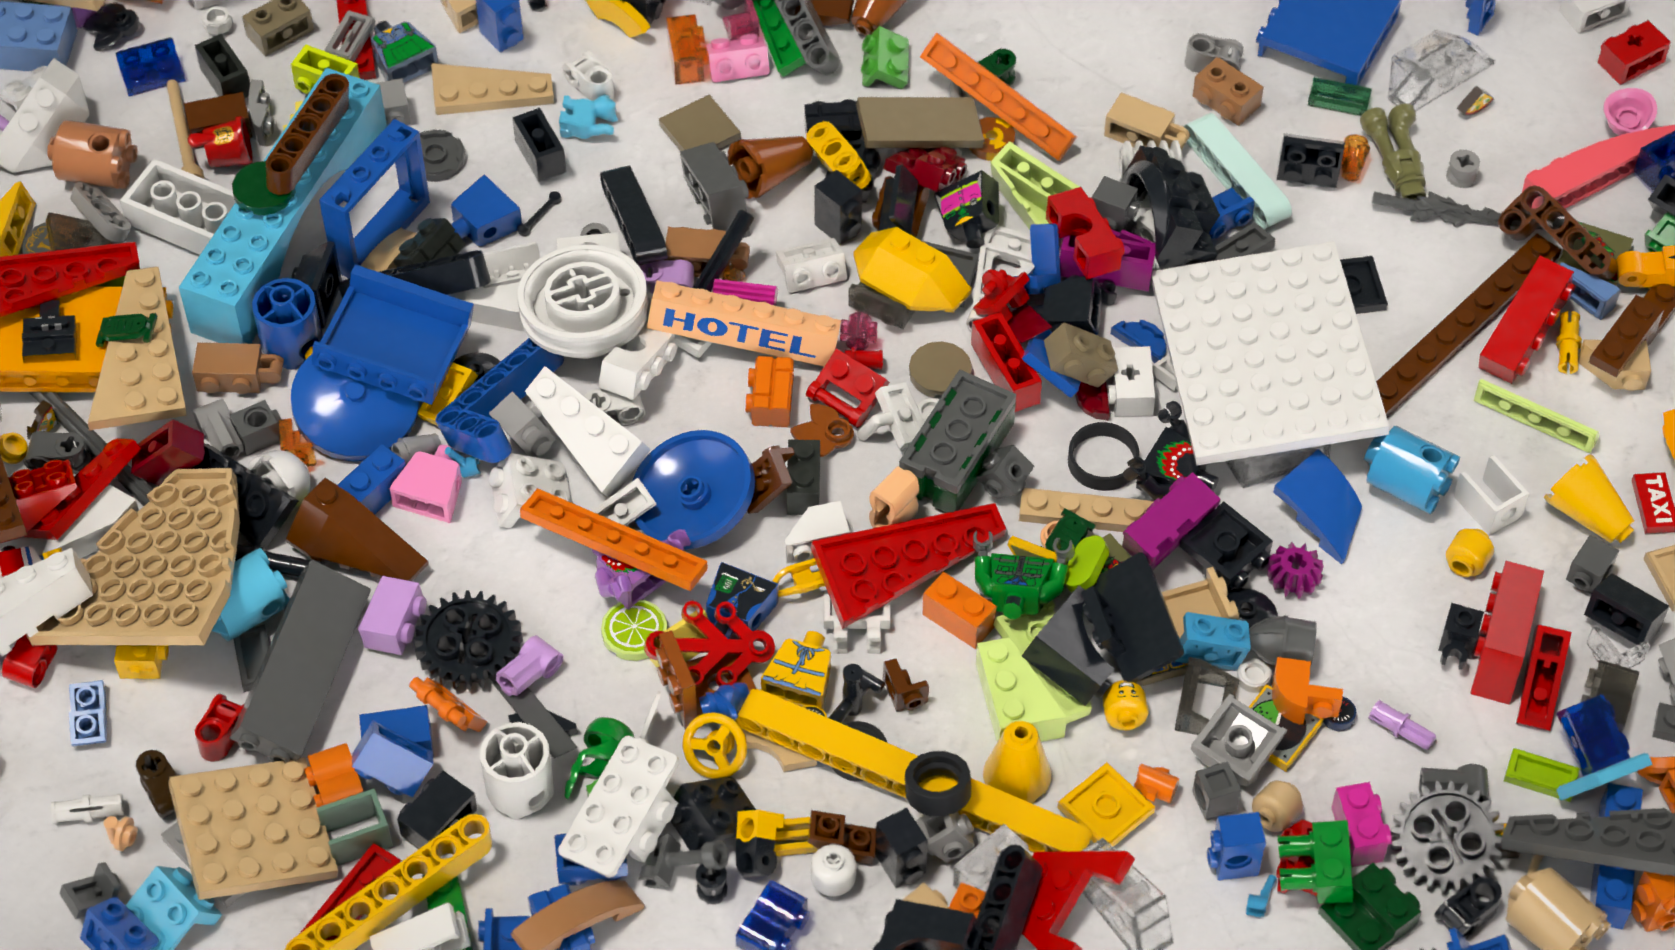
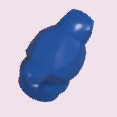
(725, 700)

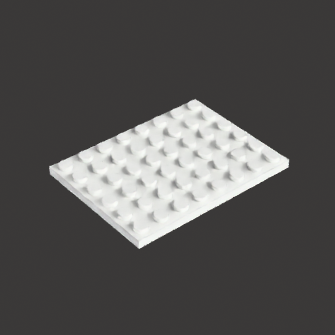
(1268, 353)

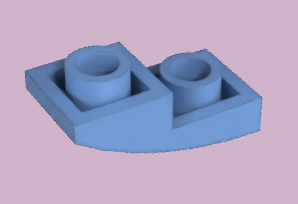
(88, 713)

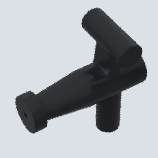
(856, 684)

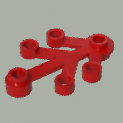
(717, 644)

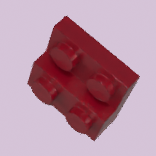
(932, 169)

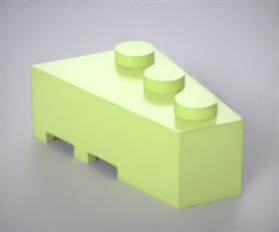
(1027, 183)
(1015, 691)

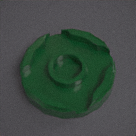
(252, 193)

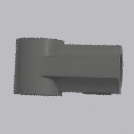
(1471, 774)

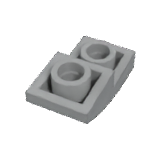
(259, 111)

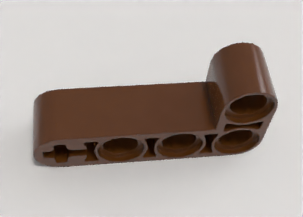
(1565, 235)

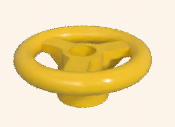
(725, 736)

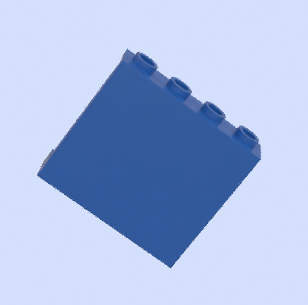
(1330, 32)
(394, 335)

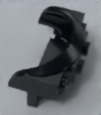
(1179, 206)

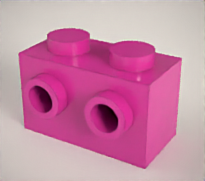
(1366, 830)

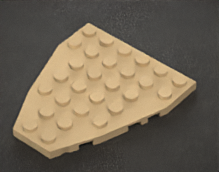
(159, 569)

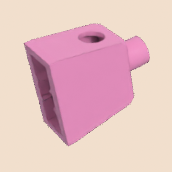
(428, 485)

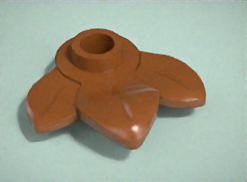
(823, 427)

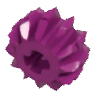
(1295, 570)

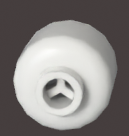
(833, 870)

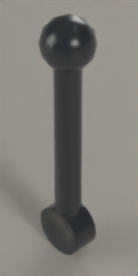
(554, 198)

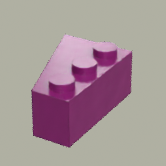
(1135, 265)
(1170, 519)

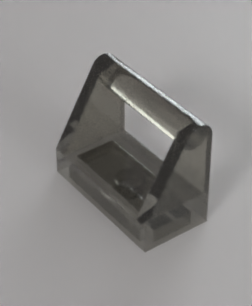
(1200, 672)

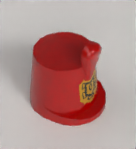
(225, 143)

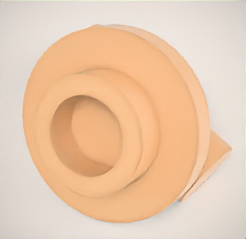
(121, 832)

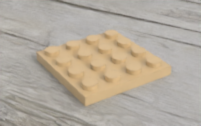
(251, 828)

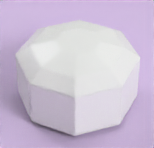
(216, 20)

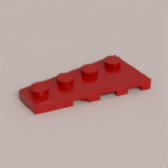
(89, 484)

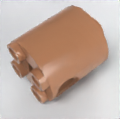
(92, 154)

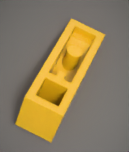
(15, 215)

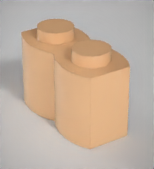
(894, 499)

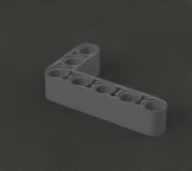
(799, 27)

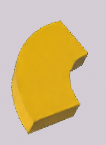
(621, 14)

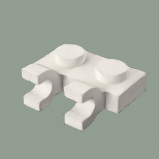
(872, 622)

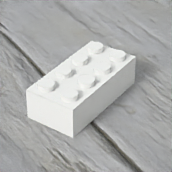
(176, 205)

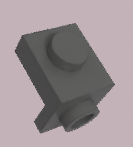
(90, 891)

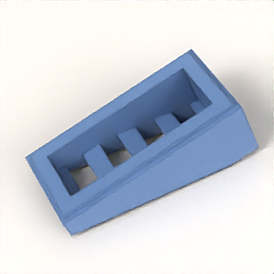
(1593, 293)

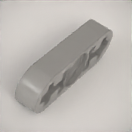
(100, 212)

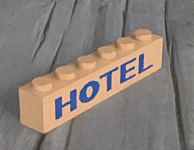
(743, 323)

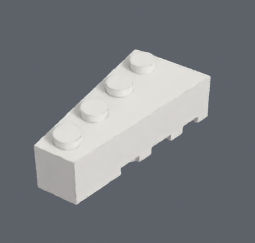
(593, 437)

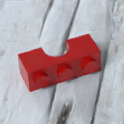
(1096, 246)

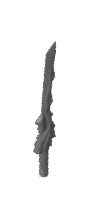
(1446, 208)

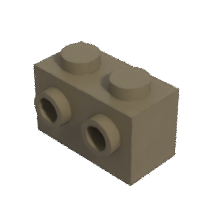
(277, 24)
(1081, 355)

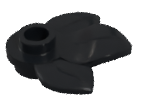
(112, 25)

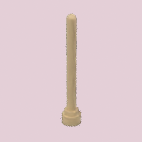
(182, 130)

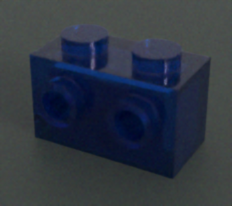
(1657, 160)
(1594, 734)

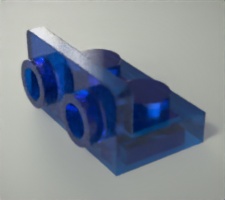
(149, 66)

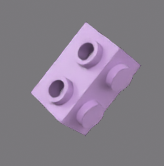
(392, 615)

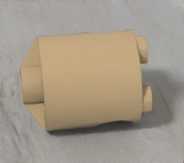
(1554, 912)

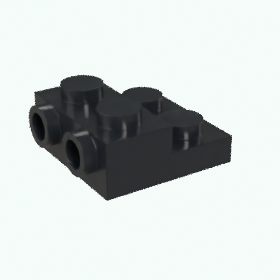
(1228, 545)

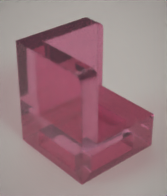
(742, 23)

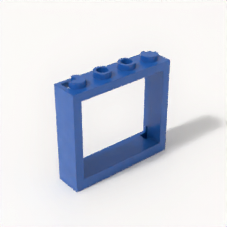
(396, 145)

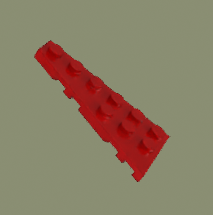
(44, 276)
(887, 561)

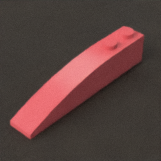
(1592, 167)

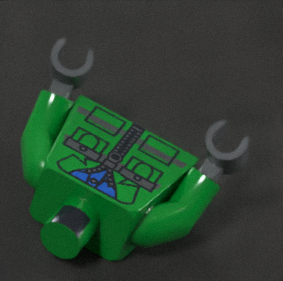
(1020, 582)

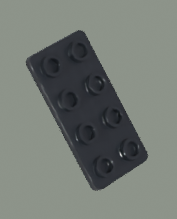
(1132, 618)

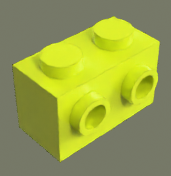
(311, 64)

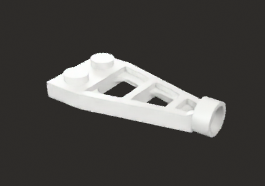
(1004, 245)

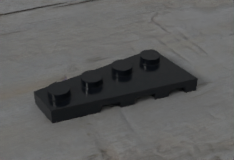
(261, 504)

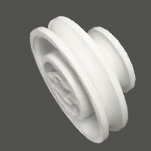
(575, 301)

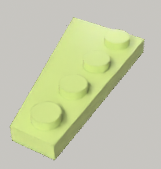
(1022, 633)

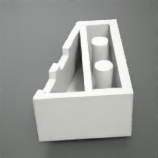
(39, 593)

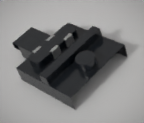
(49, 332)

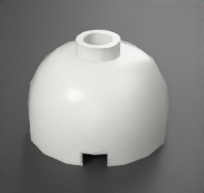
(283, 471)

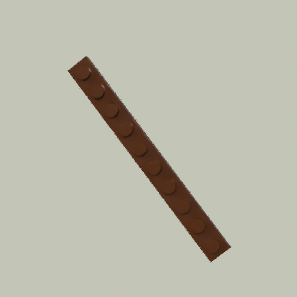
(1461, 324)

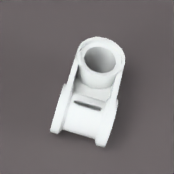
(589, 76)
(617, 407)

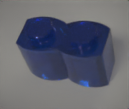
(773, 919)

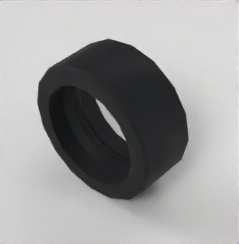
(938, 764)

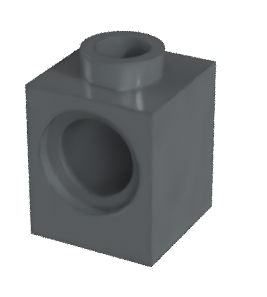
(256, 427)
(1592, 564)
(1216, 790)

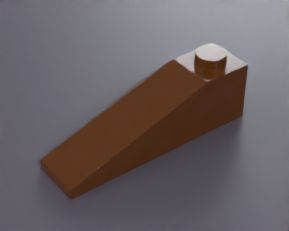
(344, 531)

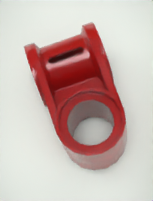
(28, 662)
(217, 724)

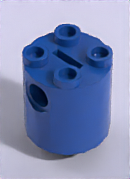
(287, 320)

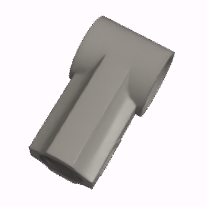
(217, 426)

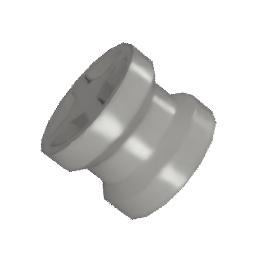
(1463, 168)

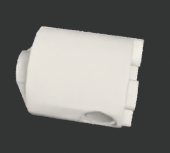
(517, 769)

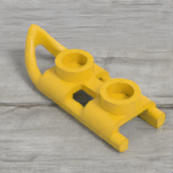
(802, 576)

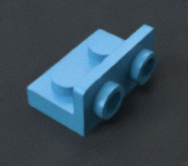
(1215, 640)

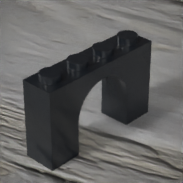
(928, 928)

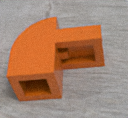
(1296, 697)

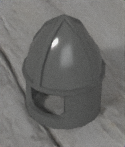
(1283, 638)

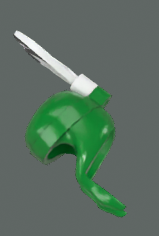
(601, 740)

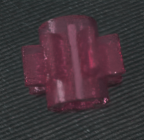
(858, 331)

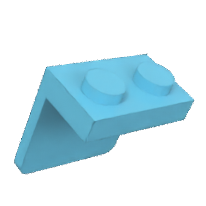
(170, 906)

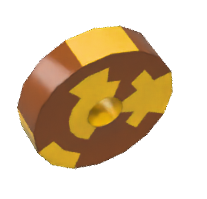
(1000, 132)

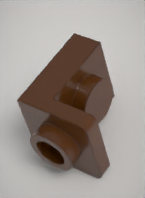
(899, 687)

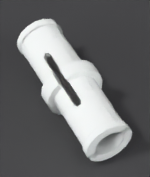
(63, 810)

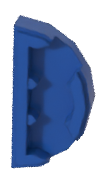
(1141, 335)

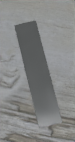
(535, 714)

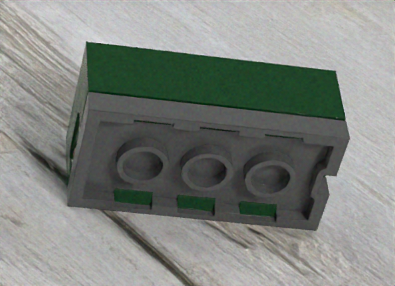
(957, 438)

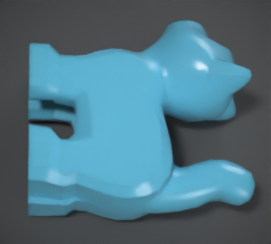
(581, 116)

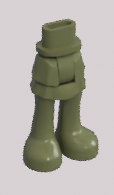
(1404, 165)

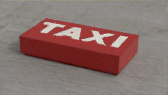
(1654, 502)

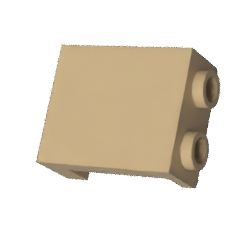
(1202, 597)

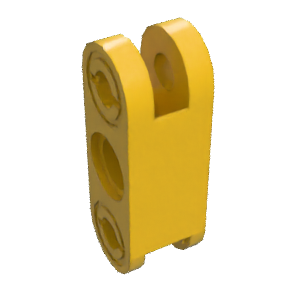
(837, 153)

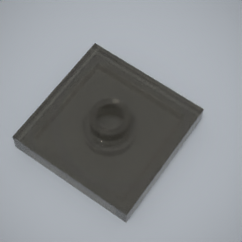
(72, 233)

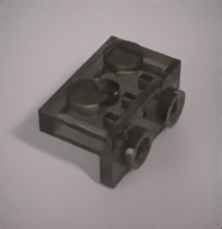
(869, 301)

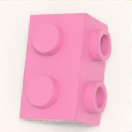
(737, 58)

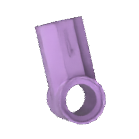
(534, 660)

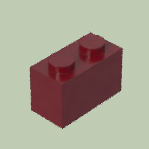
(166, 450)

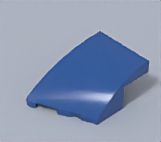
(1322, 502)

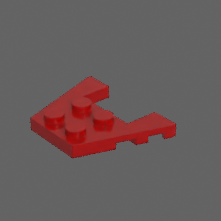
(1060, 887)

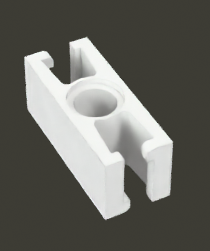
(428, 931)

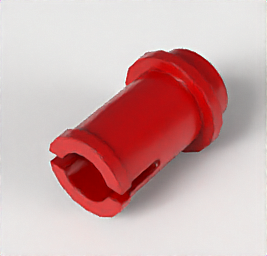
(870, 359)

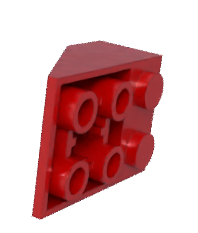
(41, 490)

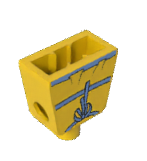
(799, 671)

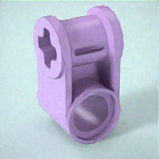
(674, 271)

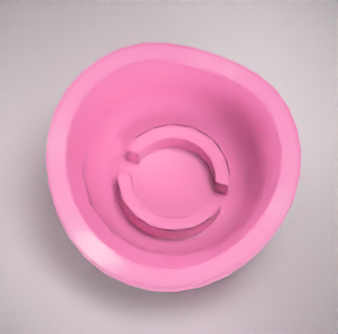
(1630, 110)

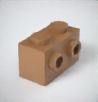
(1227, 91)

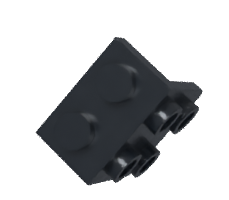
(708, 810)

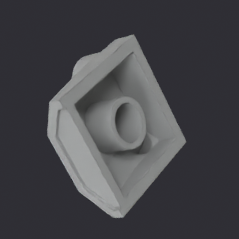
(1238, 737)

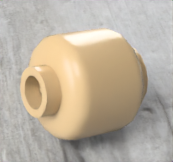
(1278, 805)

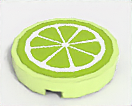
(626, 630)

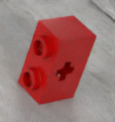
(1633, 52)

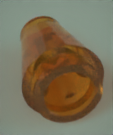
(1354, 156)

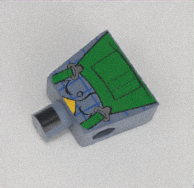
(402, 51)

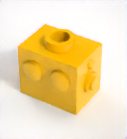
(140, 661)

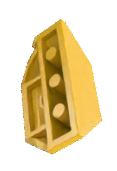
(910, 271)

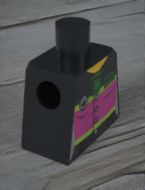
(970, 208)

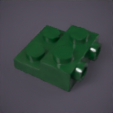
(1377, 913)

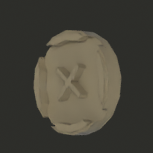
(936, 365)

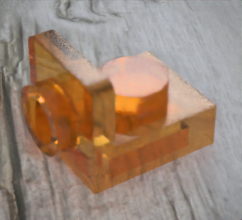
(292, 442)

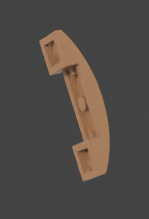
(575, 913)

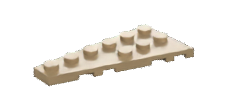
(136, 377)

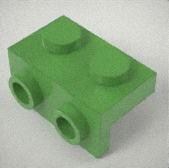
(885, 58)

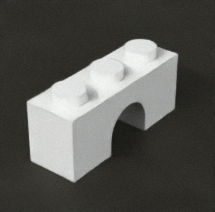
(632, 369)

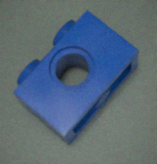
(1237, 846)

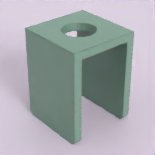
(350, 811)

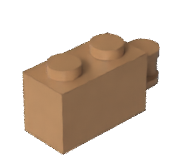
(698, 247)
(234, 368)

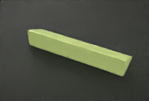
(1536, 416)

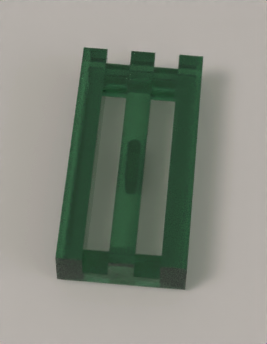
(1341, 94)

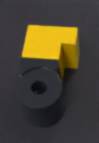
(757, 842)

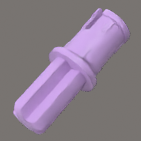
(1401, 725)

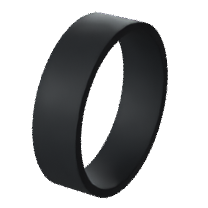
(1100, 429)

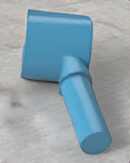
(468, 465)
(1257, 904)

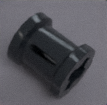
(704, 888)

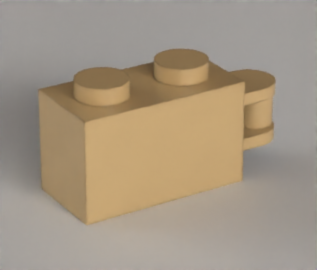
(1141, 121)

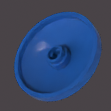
(348, 415)
(699, 486)

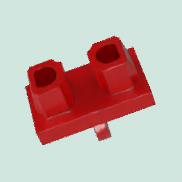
(999, 291)

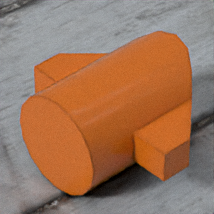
(1156, 783)

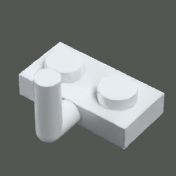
(898, 412)

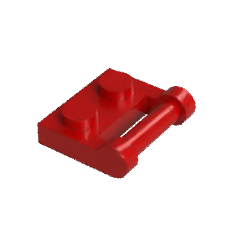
(853, 379)

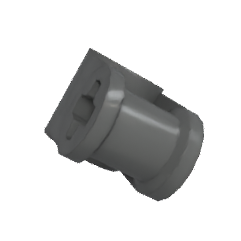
(51, 446)

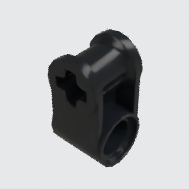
(1466, 910)

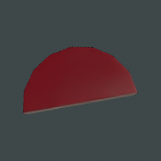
(1093, 400)

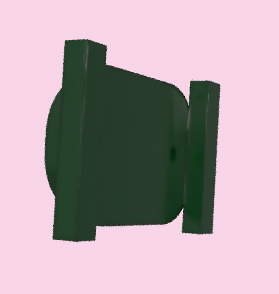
(126, 327)
(1069, 528)

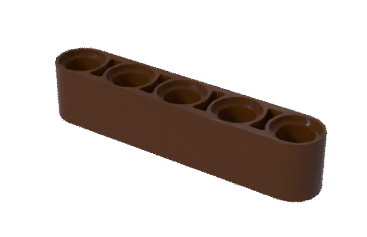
(307, 134)

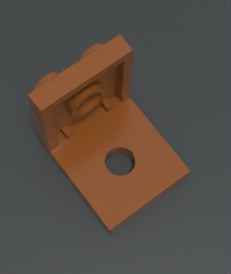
(675, 673)

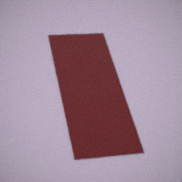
(1026, 323)

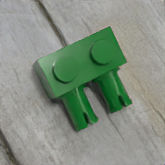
(1332, 867)

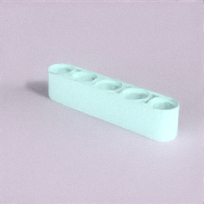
(1237, 169)

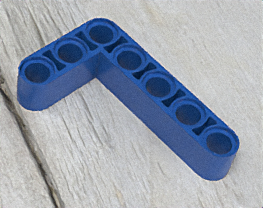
(467, 419)

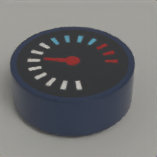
(1345, 718)

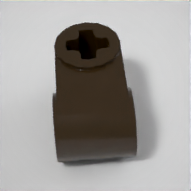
(156, 782)

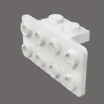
(623, 809)

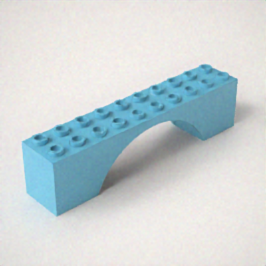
(252, 247)

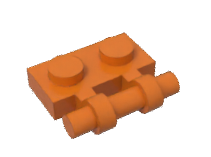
(448, 705)

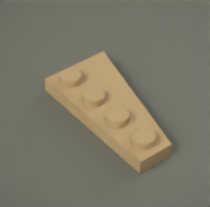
(481, 89)

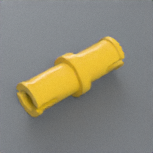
(1569, 342)

